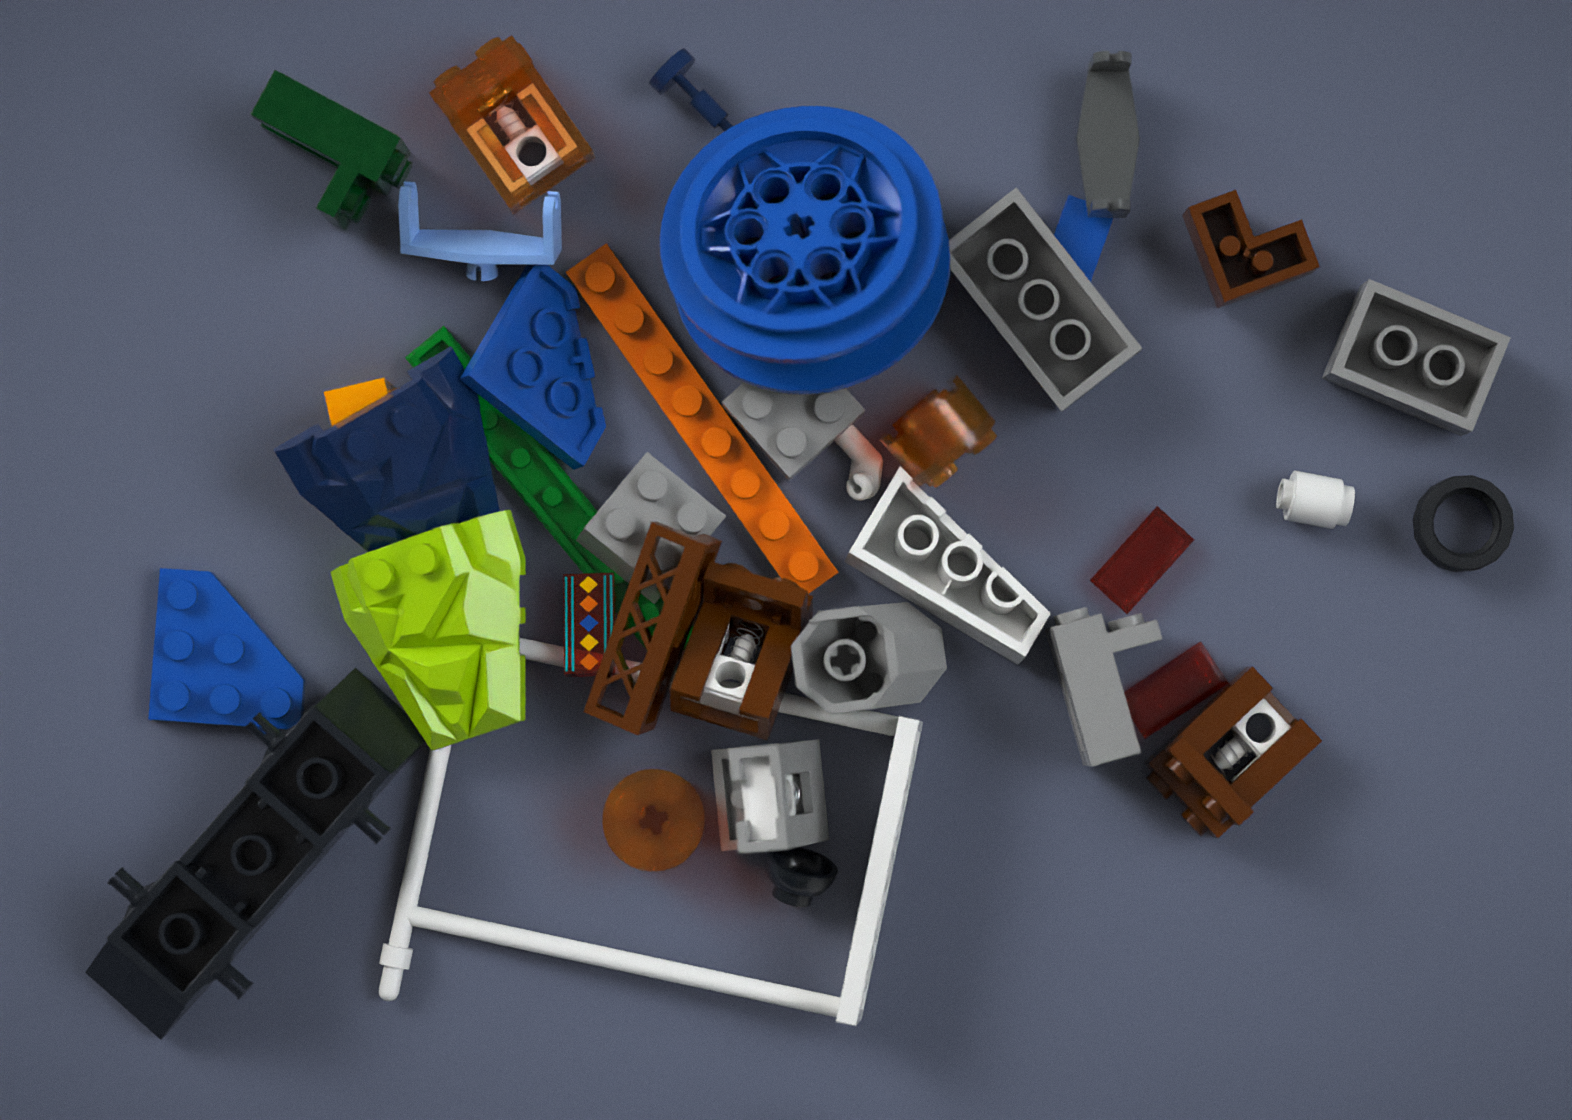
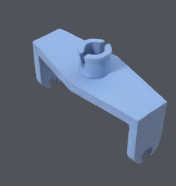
(479, 248)

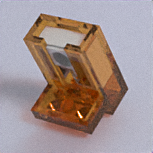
(486, 86)

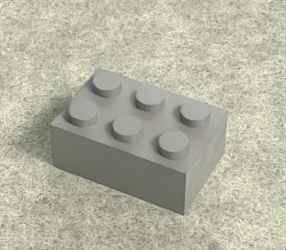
(1416, 357)

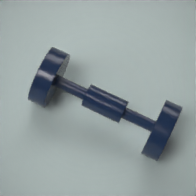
(673, 72)

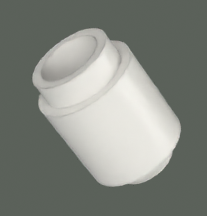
(1315, 500)

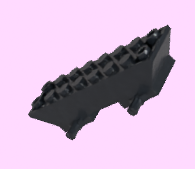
(255, 852)

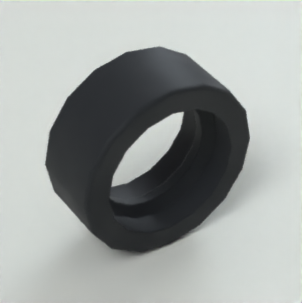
(1501, 519)

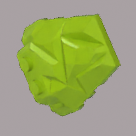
(444, 625)

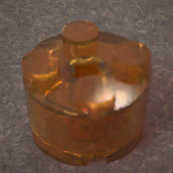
(939, 433)
(641, 846)

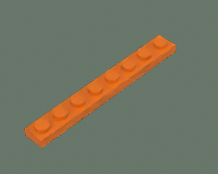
(700, 420)

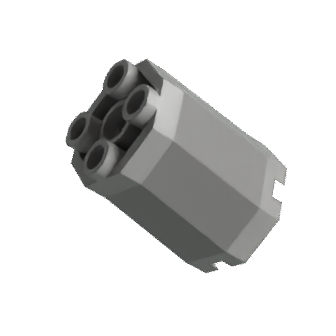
(868, 657)

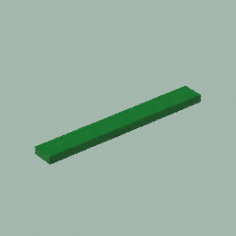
(538, 481)

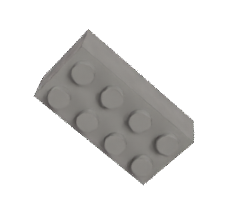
(1040, 300)

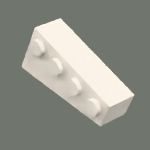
(941, 568)

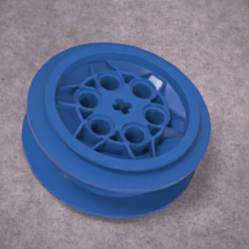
(803, 329)

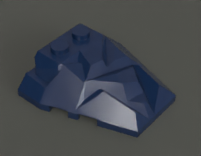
(400, 461)

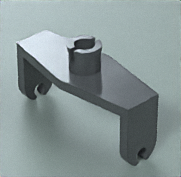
(1108, 136)

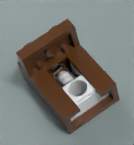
(755, 614)
(1208, 797)

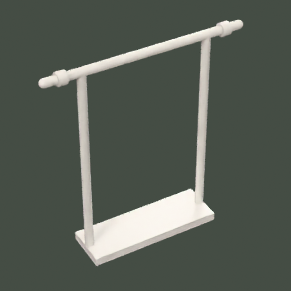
(846, 1009)

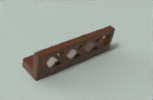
(669, 635)

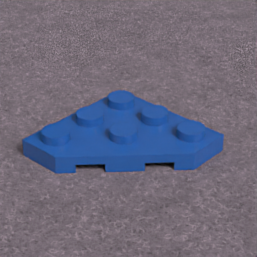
(540, 367)
(216, 659)

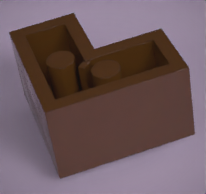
(1237, 261)

